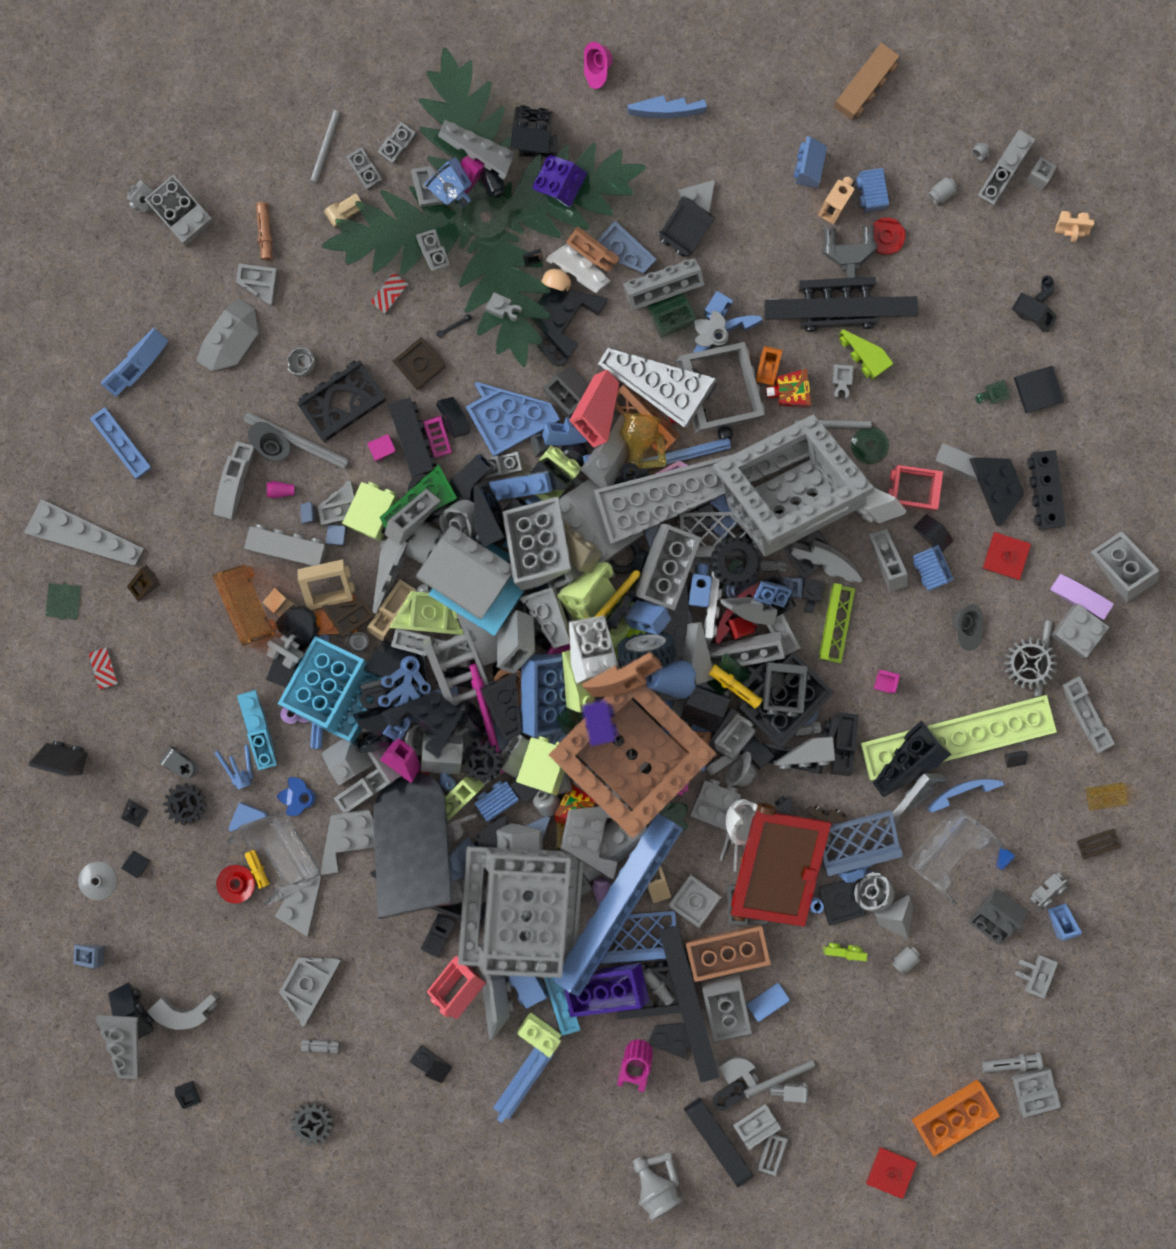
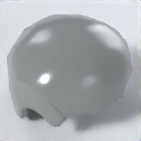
(306, 357)

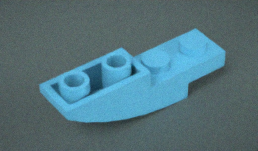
(257, 729)

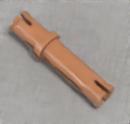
(265, 239)

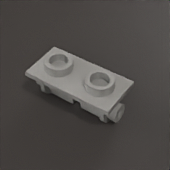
(1055, 886)

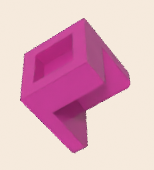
(381, 447)
(886, 681)

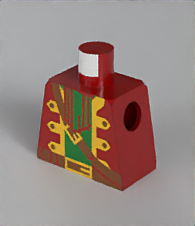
(791, 390)
(573, 800)

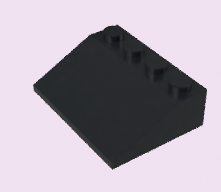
(785, 693)

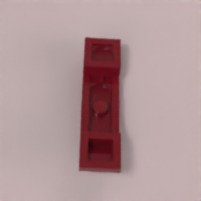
(723, 629)

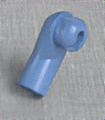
(447, 781)

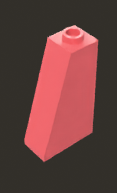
(596, 408)

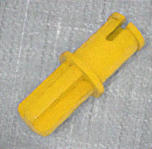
(257, 869)

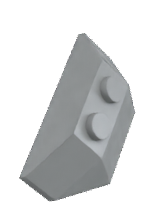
(229, 337)
(496, 1002)

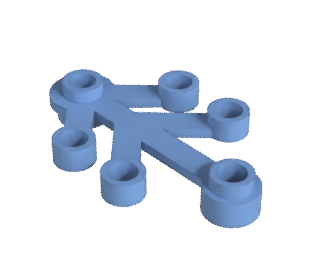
(405, 688)

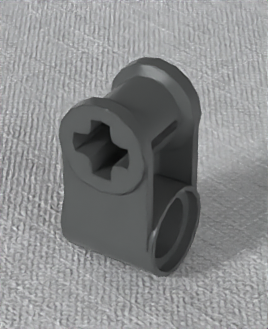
(177, 761)

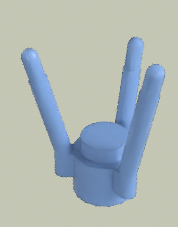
(239, 779)

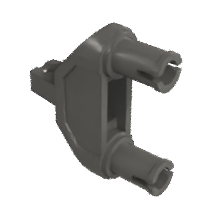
(850, 256)

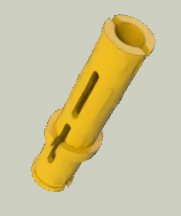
(727, 680)

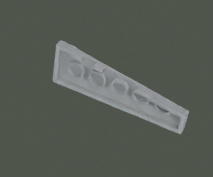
(70, 530)

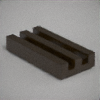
(1113, 839)

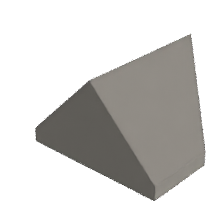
(897, 917)

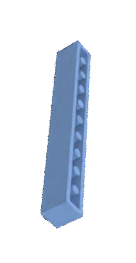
(618, 904)

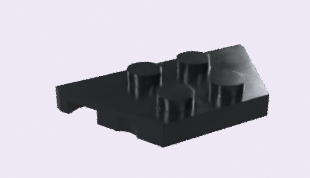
(999, 485)

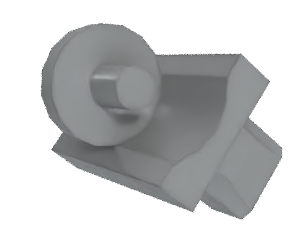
(286, 647)

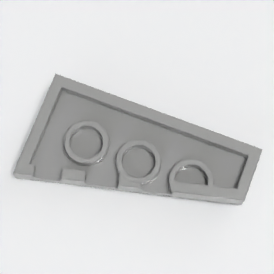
(477, 147)
(122, 1043)

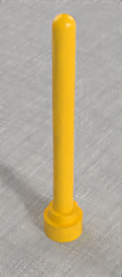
(618, 594)

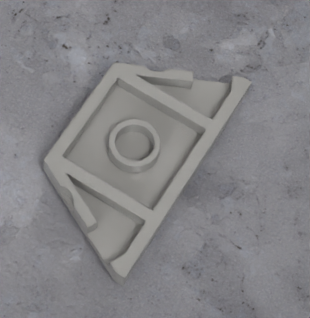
(307, 984)

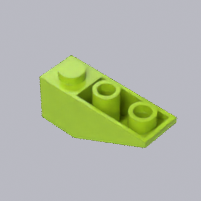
(873, 357)

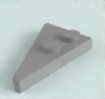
(917, 794)

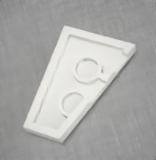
(580, 267)

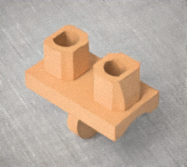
(1074, 227)

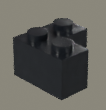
(126, 1003)

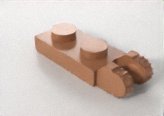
(592, 249)

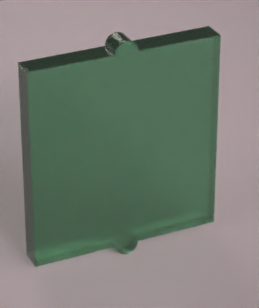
(62, 601)

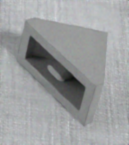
(1041, 173)

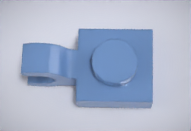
(853, 875)

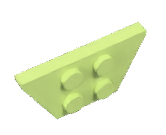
(426, 614)

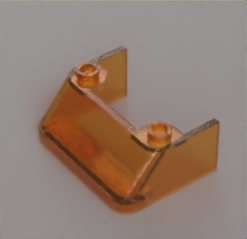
(244, 606)

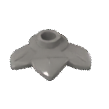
(709, 329)

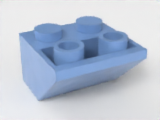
(811, 163)

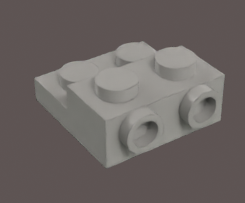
(714, 803)

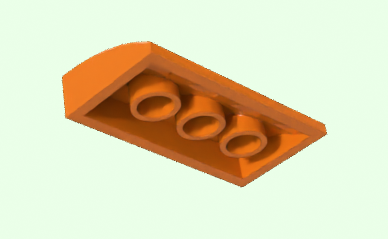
(955, 1117)

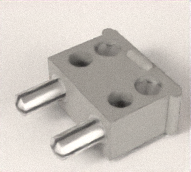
(792, 1091)

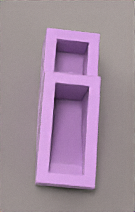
(1078, 594)

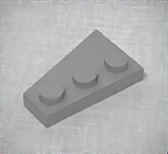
(299, 907)

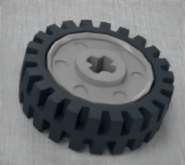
(636, 646)

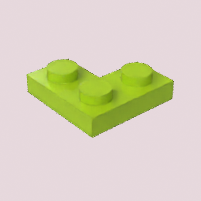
(853, 952)

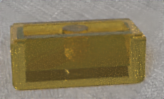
(1106, 796)

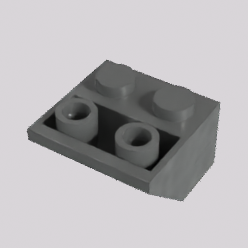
(566, 390)
(998, 917)

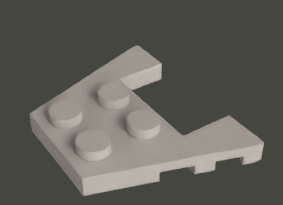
(346, 833)
(584, 837)

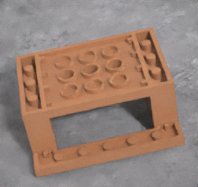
(642, 792)

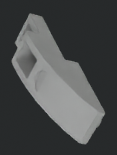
(1006, 167)
(232, 480)
(832, 560)

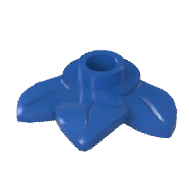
(293, 796)

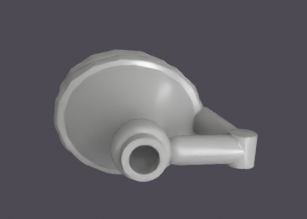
(657, 1193)

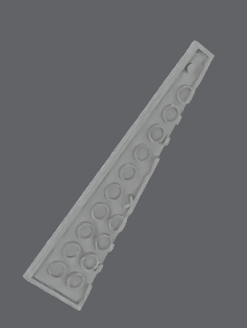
(651, 500)

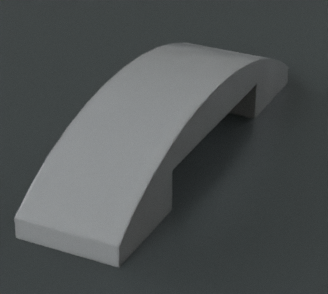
(1086, 715)

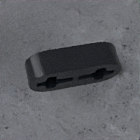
(732, 1098)

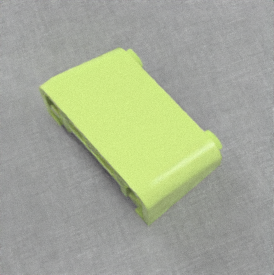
(587, 596)

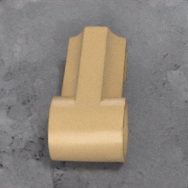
(342, 210)

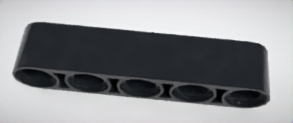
(718, 1142)

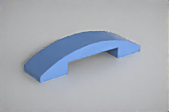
(746, 323)
(942, 801)

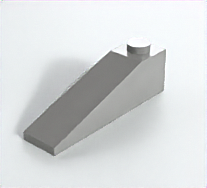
(608, 458)

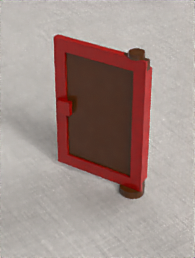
(779, 867)

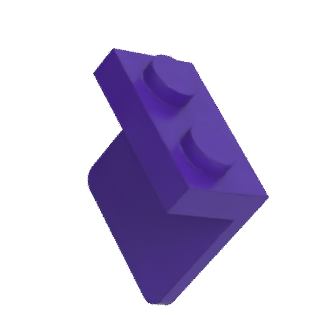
(560, 180)

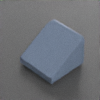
(307, 513)
(336, 535)

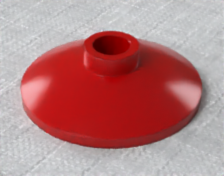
(226, 887)

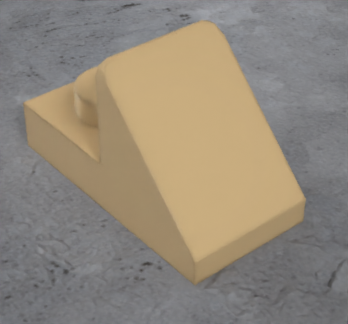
(277, 602)

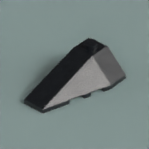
(917, 755)

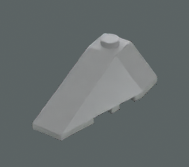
(390, 562)

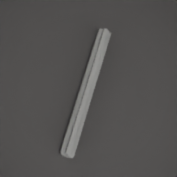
(302, 443)

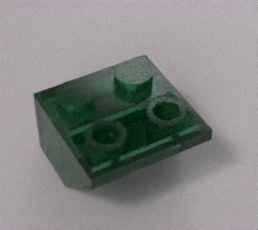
(671, 315)

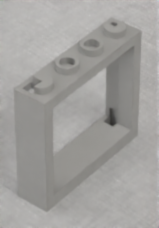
(699, 420)

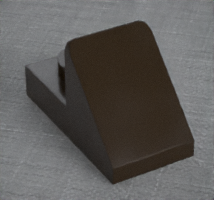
(143, 583)

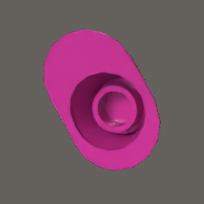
(596, 64)

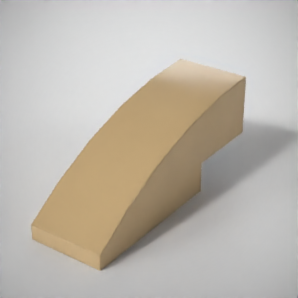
(381, 622)

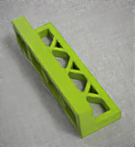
(830, 622)

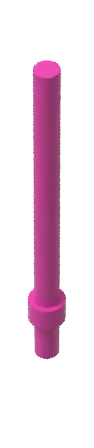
(478, 683)

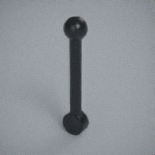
(440, 333)

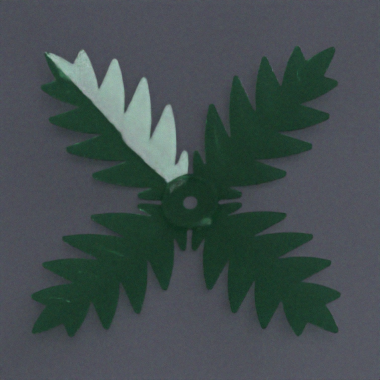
(495, 254)

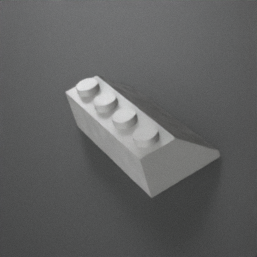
(667, 566)

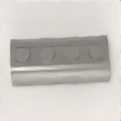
(615, 846)

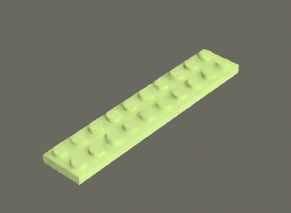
(972, 732)

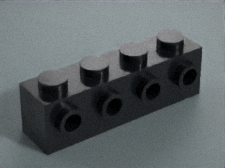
(411, 437)
(1047, 490)

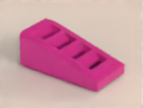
(428, 431)

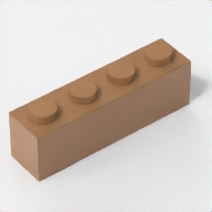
(866, 81)

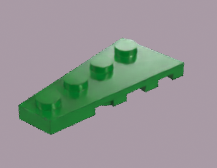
(435, 483)

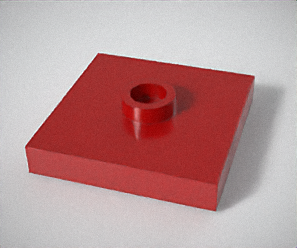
(1006, 556)
(891, 1172)

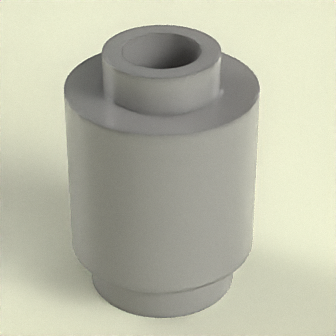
(943, 190)
(906, 960)

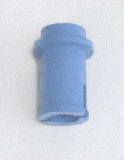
(819, 909)

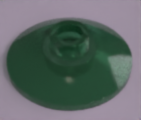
(861, 449)

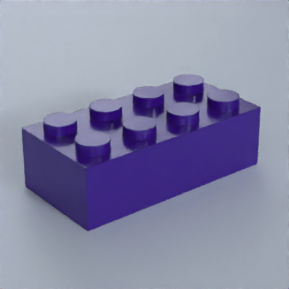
(599, 723)
(610, 991)

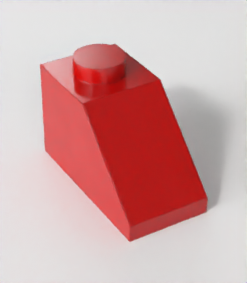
(740, 627)

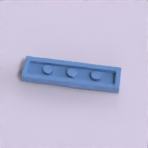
(120, 443)
(521, 486)

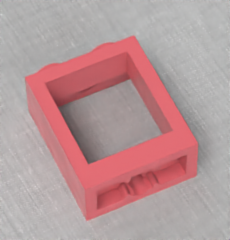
(935, 488)
(445, 983)

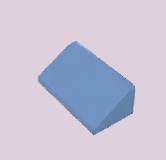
(768, 1002)

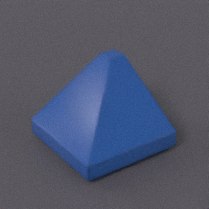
(1004, 858)

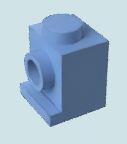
(718, 304)

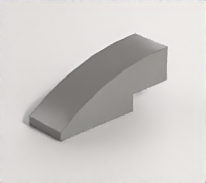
(751, 610)
(360, 791)

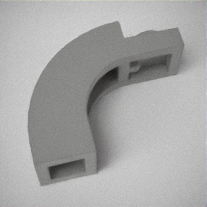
(172, 1017)

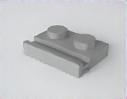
(757, 1126)

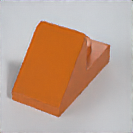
(768, 365)

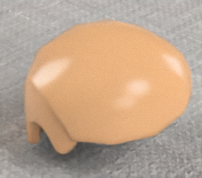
(556, 279)

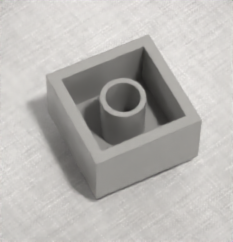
(1079, 631)

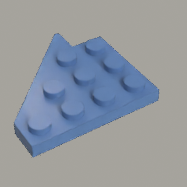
(508, 417)

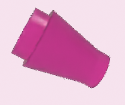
(279, 489)

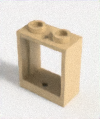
(323, 571)

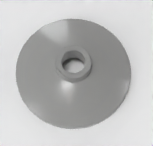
(106, 876)

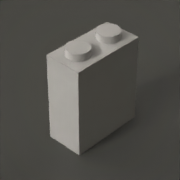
(515, 642)

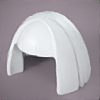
(739, 820)

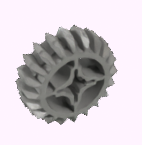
(1040, 677)

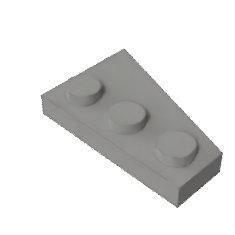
(550, 615)

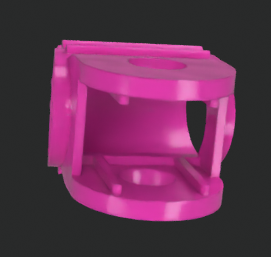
(637, 1054)

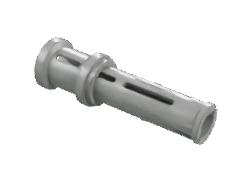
(988, 1066)

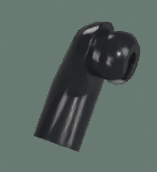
(1047, 289)

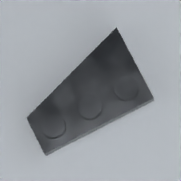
(502, 702)

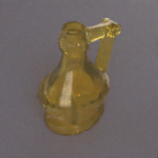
(640, 433)

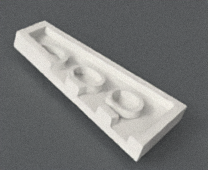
(712, 610)

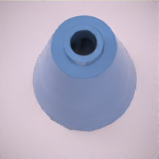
(673, 679)

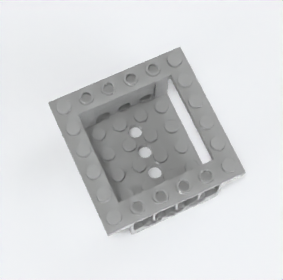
(828, 473)
(555, 910)

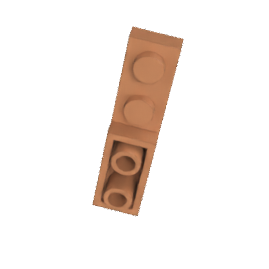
(618, 681)

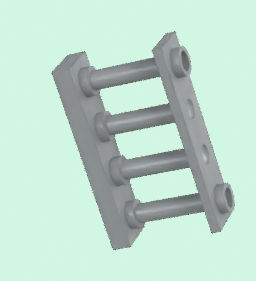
(440, 667)

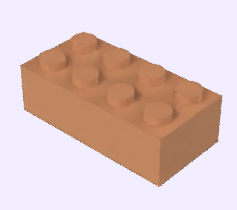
(727, 952)

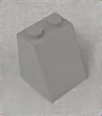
(450, 759)

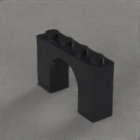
(473, 474)

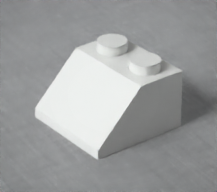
(881, 507)

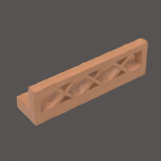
(644, 407)

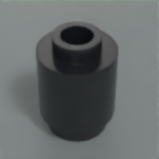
(492, 183)

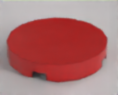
(892, 237)

